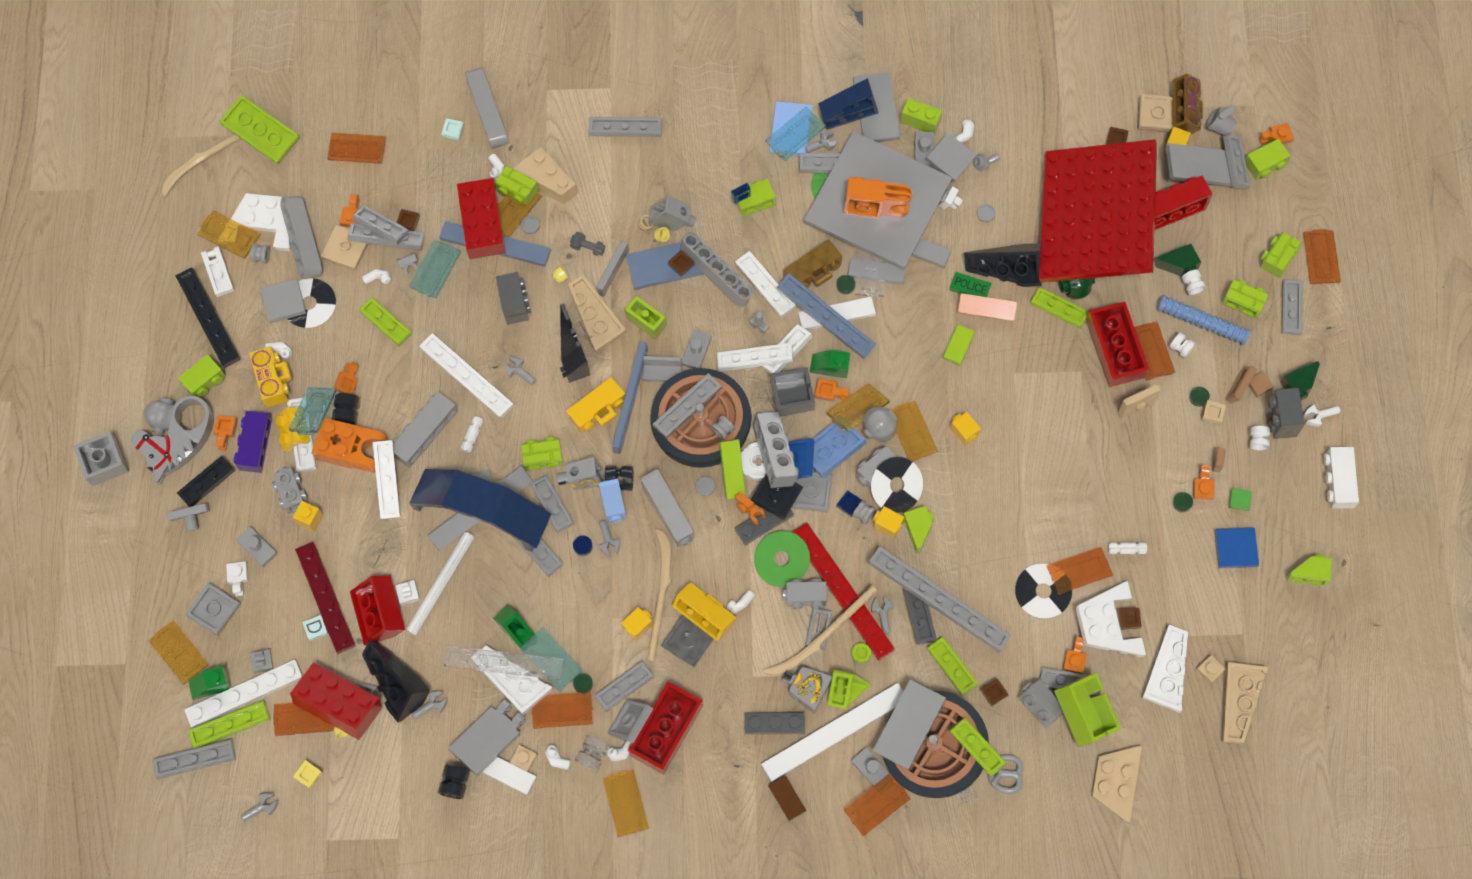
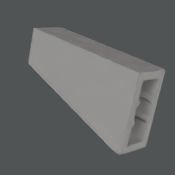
(667, 508)

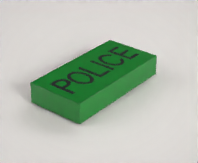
(970, 285)

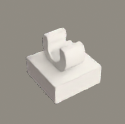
(950, 199)
(407, 592)

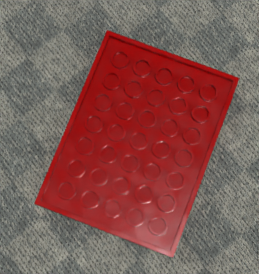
(1098, 211)

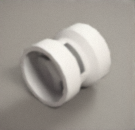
(1193, 282)
(1182, 345)
(1260, 438)

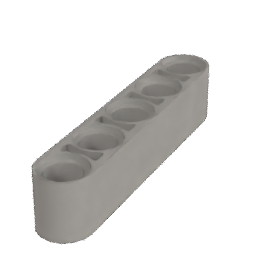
(486, 107)
(301, 236)
(719, 277)

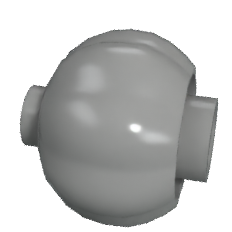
(158, 414)
(880, 424)

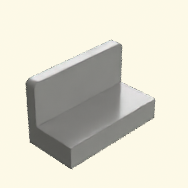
(660, 368)

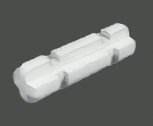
(472, 434)
(1127, 548)

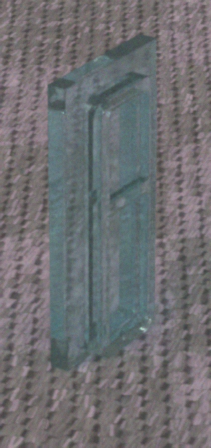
(795, 133)
(434, 269)
(312, 410)
(544, 645)

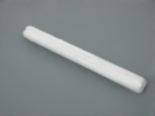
(440, 583)

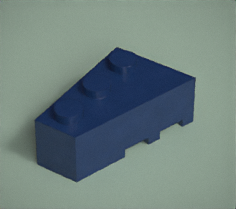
(849, 105)

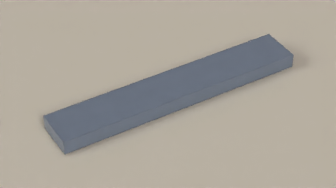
(514, 248)
(826, 316)
(629, 398)

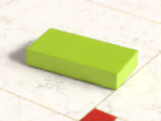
(959, 345)

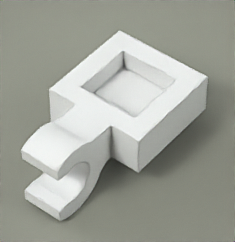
(237, 574)

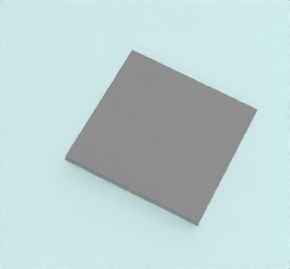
(884, 237)

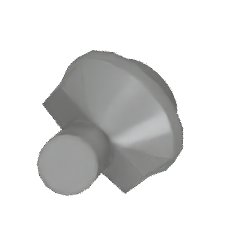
(983, 163)

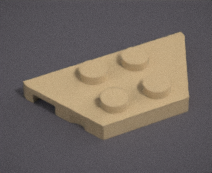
(1116, 781)

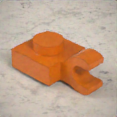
(1279, 131)
(348, 212)
(345, 380)
(828, 390)
(224, 428)
(1204, 486)
(745, 505)
(1074, 658)

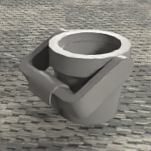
(1221, 121)

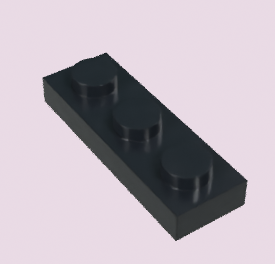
(205, 481)

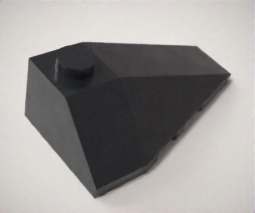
(1008, 263)
(572, 355)
(399, 684)

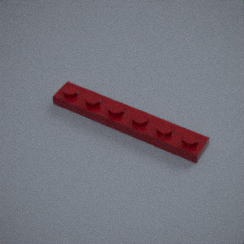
(325, 598)

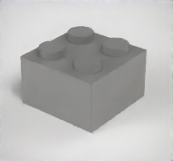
(100, 458)

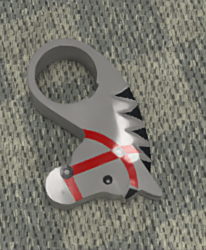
(179, 446)

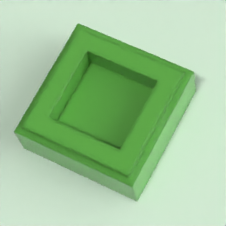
(1240, 499)

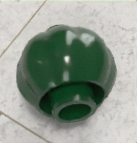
(1078, 288)

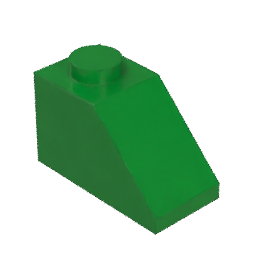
(831, 363)
(513, 626)
(209, 682)

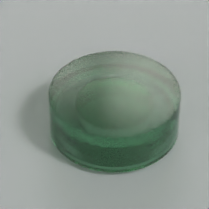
(845, 284)
(1199, 396)
(1182, 502)
(583, 683)

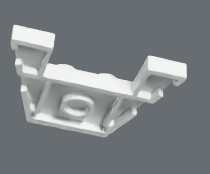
(264, 214)
(1100, 622)

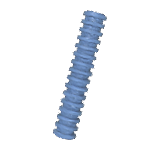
(1204, 320)

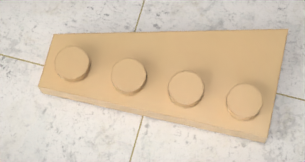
(597, 317)
(1241, 697)

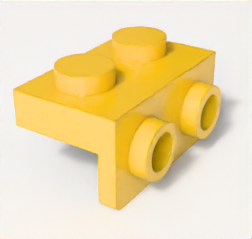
(289, 439)

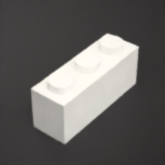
(1341, 477)

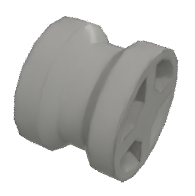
(260, 253)
(722, 427)
(864, 512)

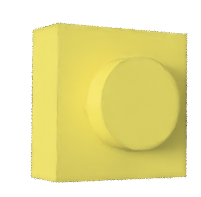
(307, 774)

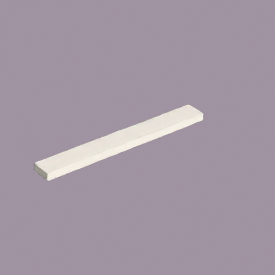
(832, 733)

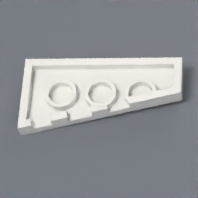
(1168, 673)
(520, 690)

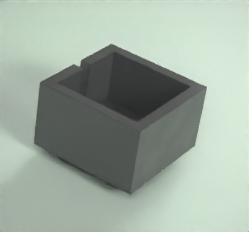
(513, 298)
(792, 392)
(1285, 413)

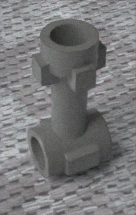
(579, 240)

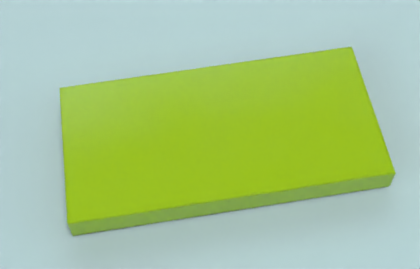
(259, 129)

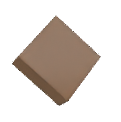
(1260, 384)
(1219, 459)

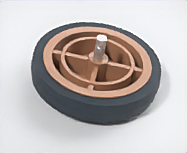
(694, 441)
(943, 763)

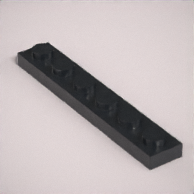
(207, 317)

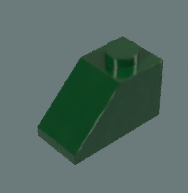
(1179, 260)
(1302, 379)

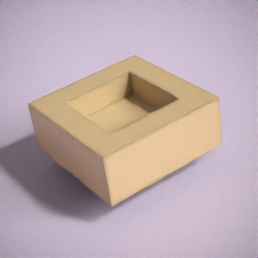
(1213, 412)
(1211, 669)
(523, 758)

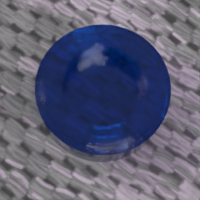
(582, 545)

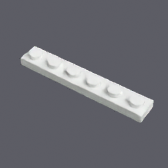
(466, 376)
(243, 694)

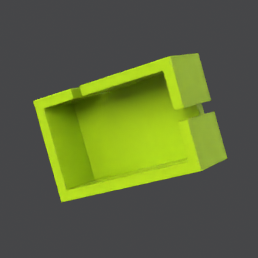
(1087, 717)

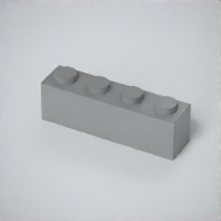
(423, 429)

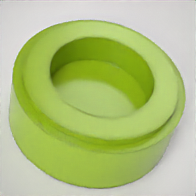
(861, 653)

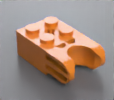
(876, 198)
(352, 445)

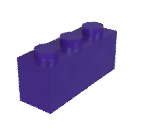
(253, 441)

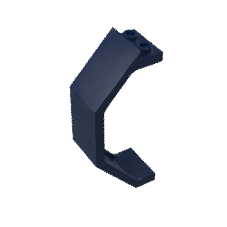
(483, 502)

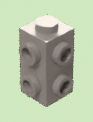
(867, 468)
(288, 486)
(805, 594)
(1041, 703)

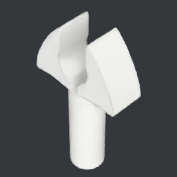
(1320, 414)

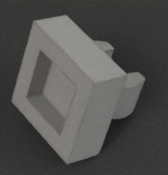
(407, 261)
(261, 661)

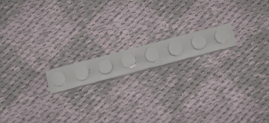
(939, 599)

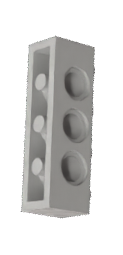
(775, 449)

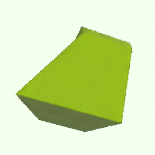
(845, 689)

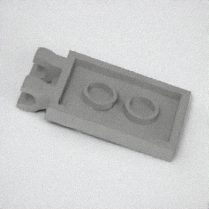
(487, 738)

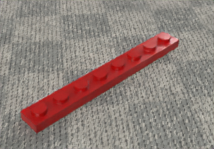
(844, 593)

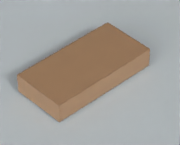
(1241, 384)

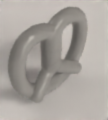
(1008, 774)

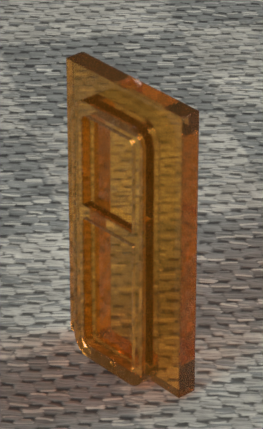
(356, 148)
(1321, 256)
(1154, 350)
(1079, 570)
(563, 711)
(292, 720)
(876, 804)

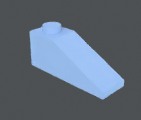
(612, 501)

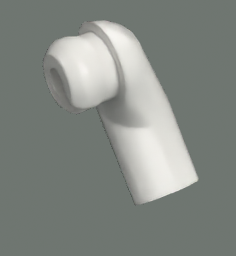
(968, 129)
(498, 166)
(379, 274)
(280, 347)
(742, 603)
(619, 753)
(554, 758)

